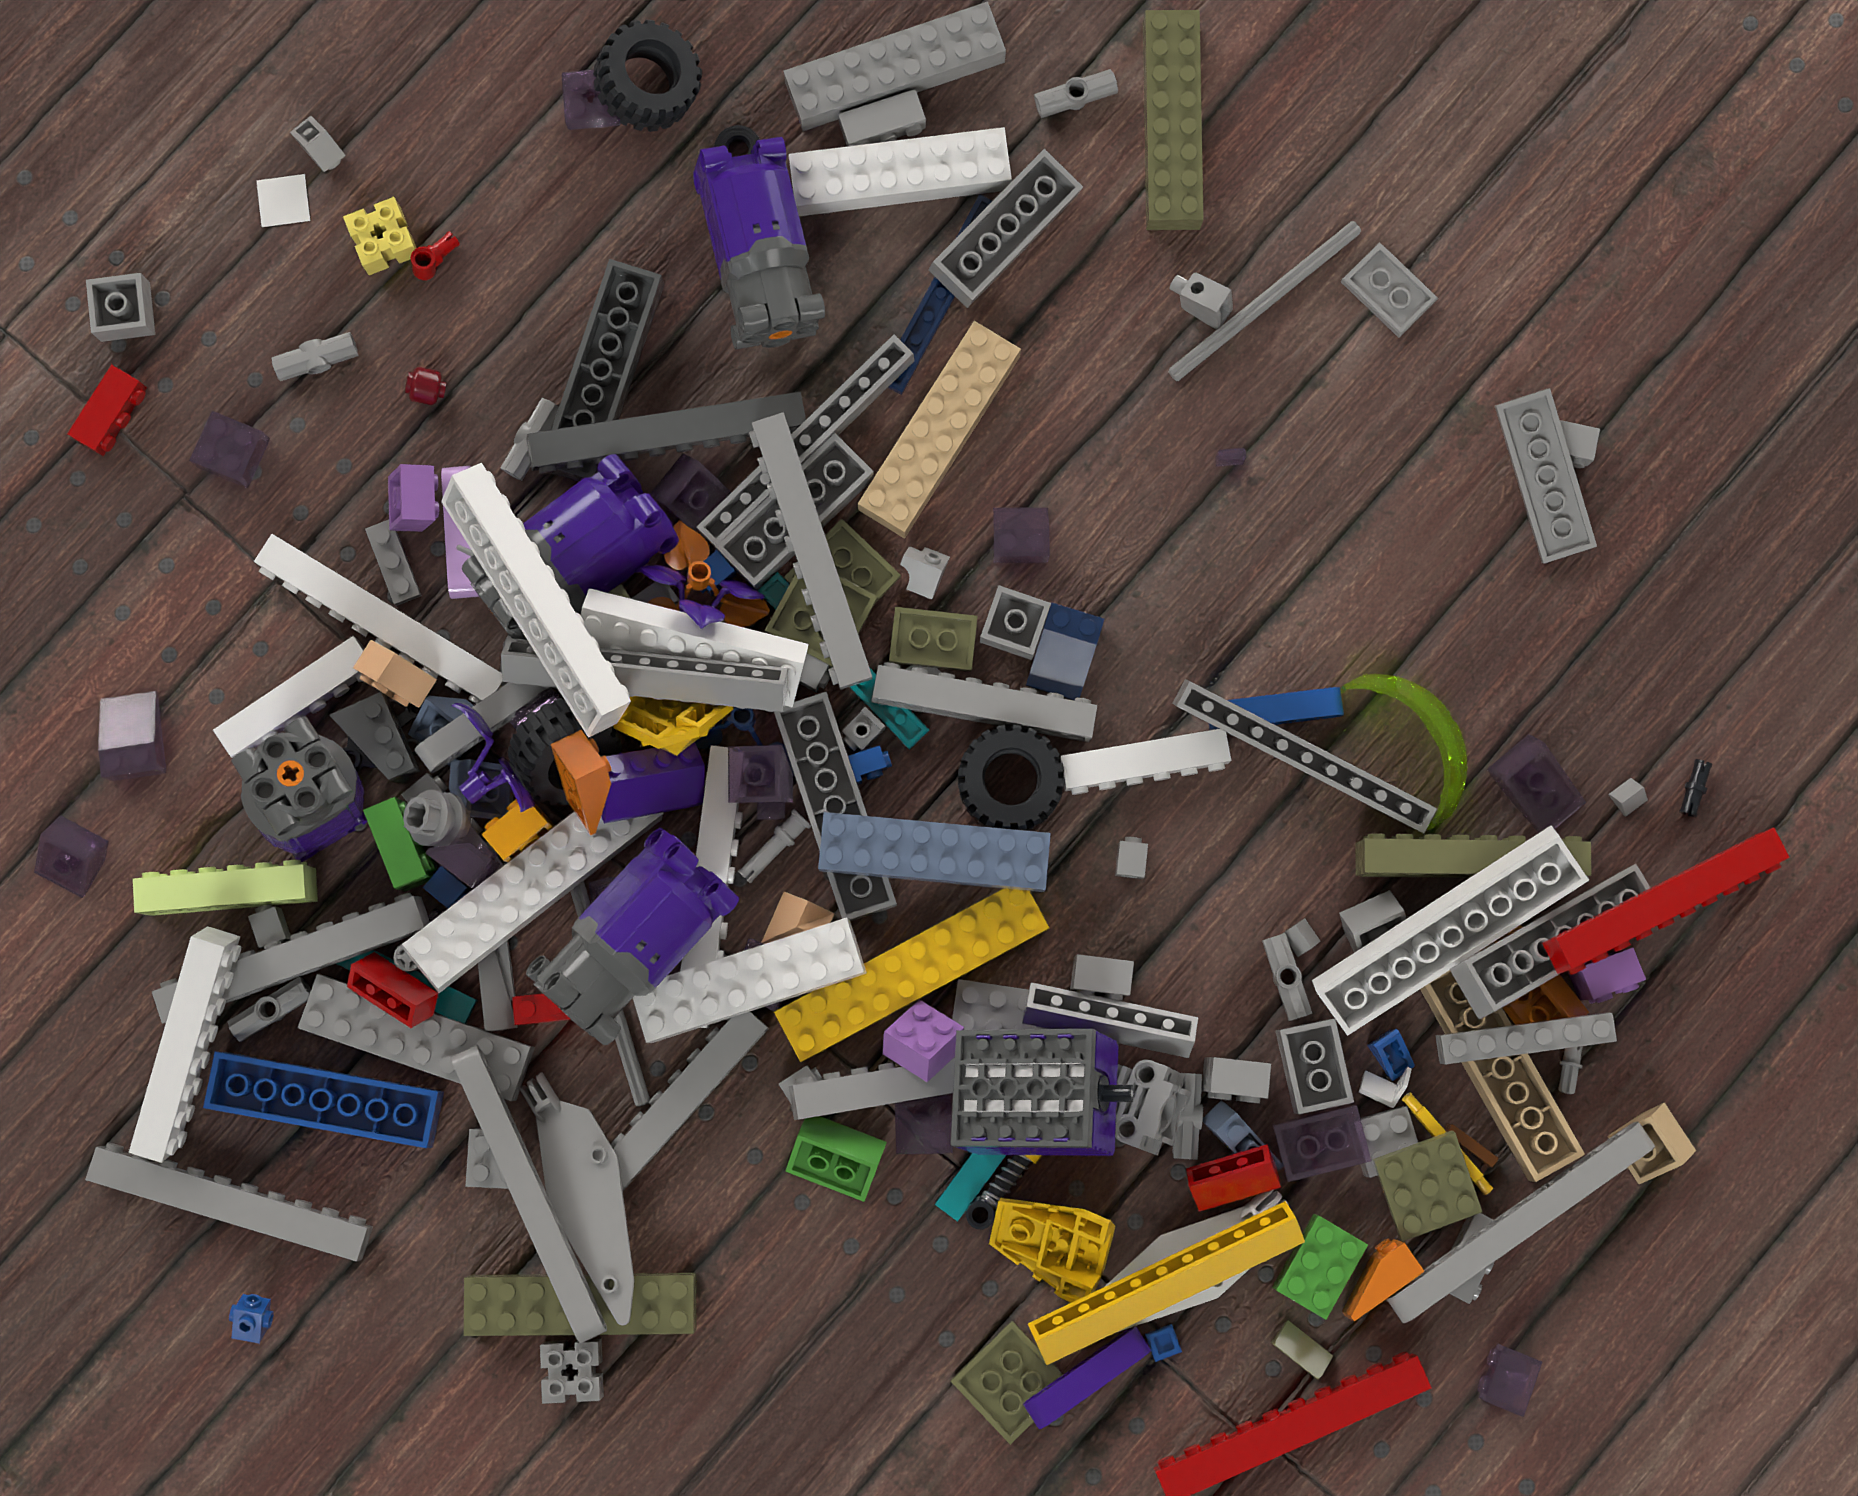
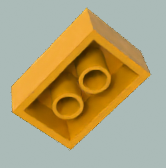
(516, 830)

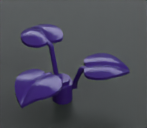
(701, 614)
(481, 783)

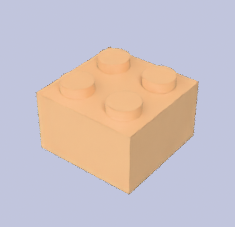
(393, 675)

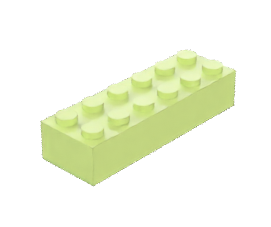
(223, 890)

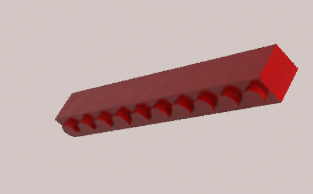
(1664, 901)
(1292, 1427)

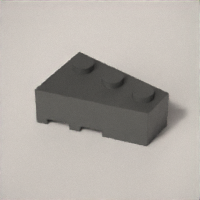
(379, 735)

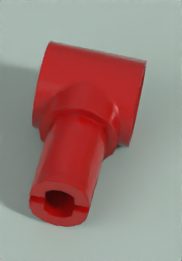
(432, 254)

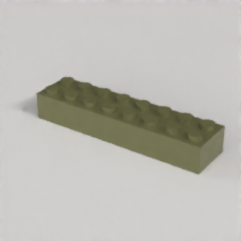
(1172, 120)
(1444, 858)
(530, 1306)

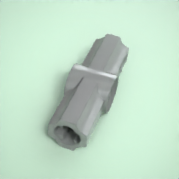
(1092, 88)
(315, 356)
(518, 459)
(1292, 995)
(255, 1017)
(1190, 1120)

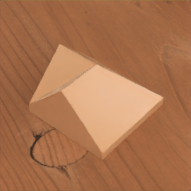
(795, 916)

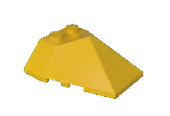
(1055, 1243)

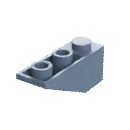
(1233, 1130)

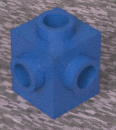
(251, 1318)

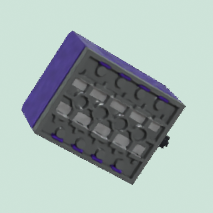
(1036, 1092)

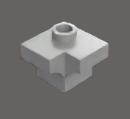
(924, 570)

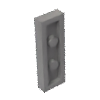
(393, 563)

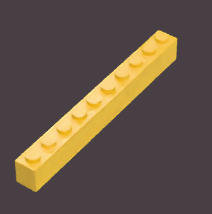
(1166, 1282)

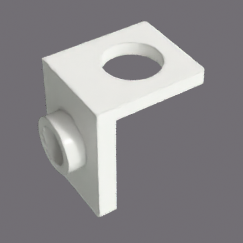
(1382, 1089)

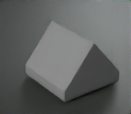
(1628, 796)
(1301, 937)

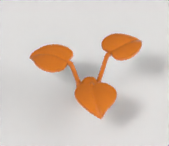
(691, 553)

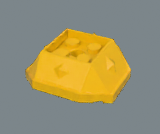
(669, 723)

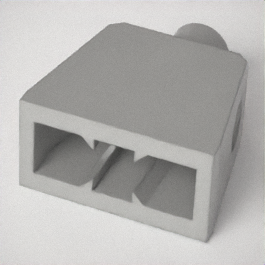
(1204, 299)

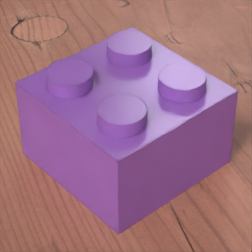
(412, 497)
(1615, 973)
(921, 1040)

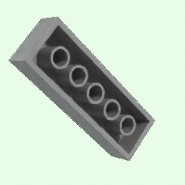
(1005, 228)
(758, 544)

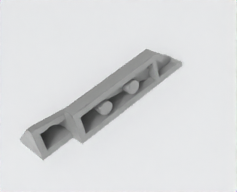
(497, 989)

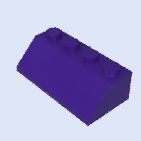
(653, 783)

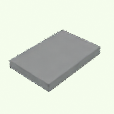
(1389, 290)

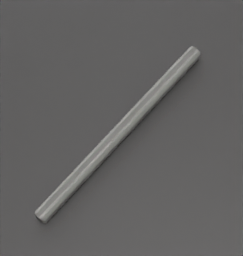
(1264, 301)
(623, 1040)

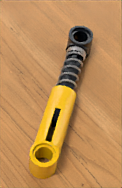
(999, 1188)

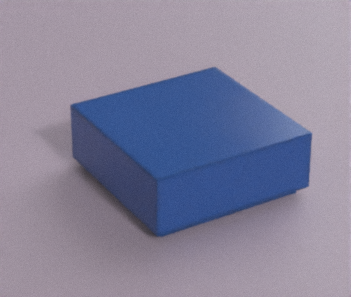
(1163, 1342)

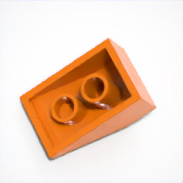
(583, 777)
(1383, 1275)

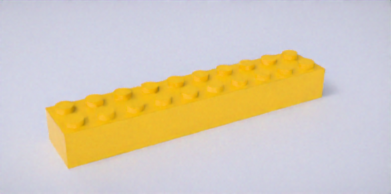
(911, 971)

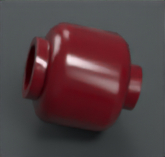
(425, 386)

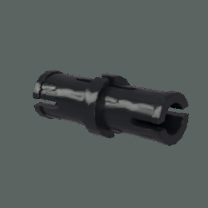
(1695, 788)

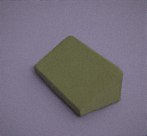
(1302, 1349)

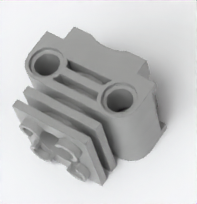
(1154, 1109)

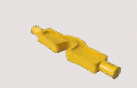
(1436, 1129)

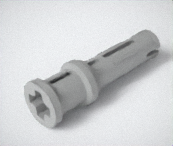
(783, 837)

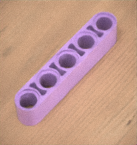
(458, 583)

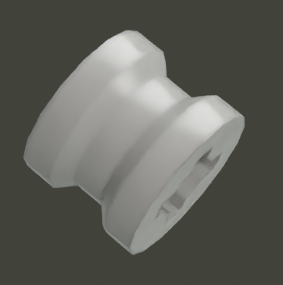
(403, 960)

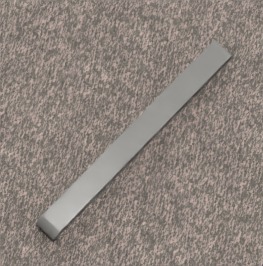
(498, 708)
(529, 1194)
(1521, 1221)

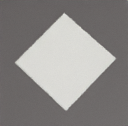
(283, 200)

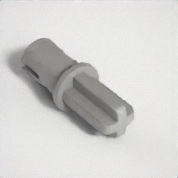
(1570, 1069)

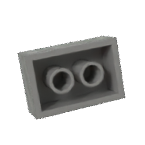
(1314, 1066)
(1236, 1077)

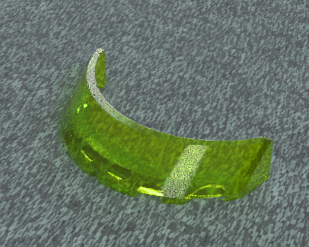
(1438, 723)

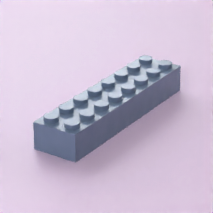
(934, 852)

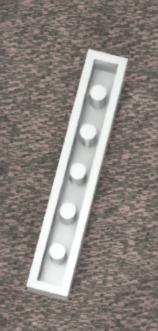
(292, 699)
(1144, 760)

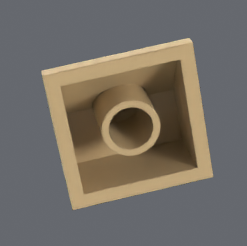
(1670, 1142)

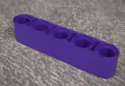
(1086, 1377)

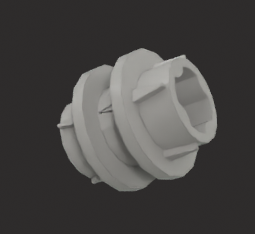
(437, 818)

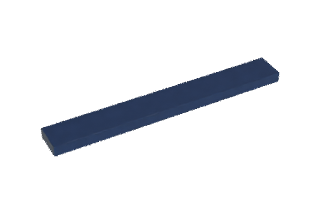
(930, 313)

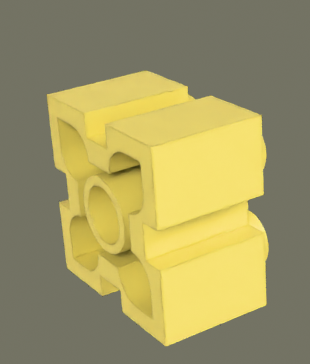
(366, 228)

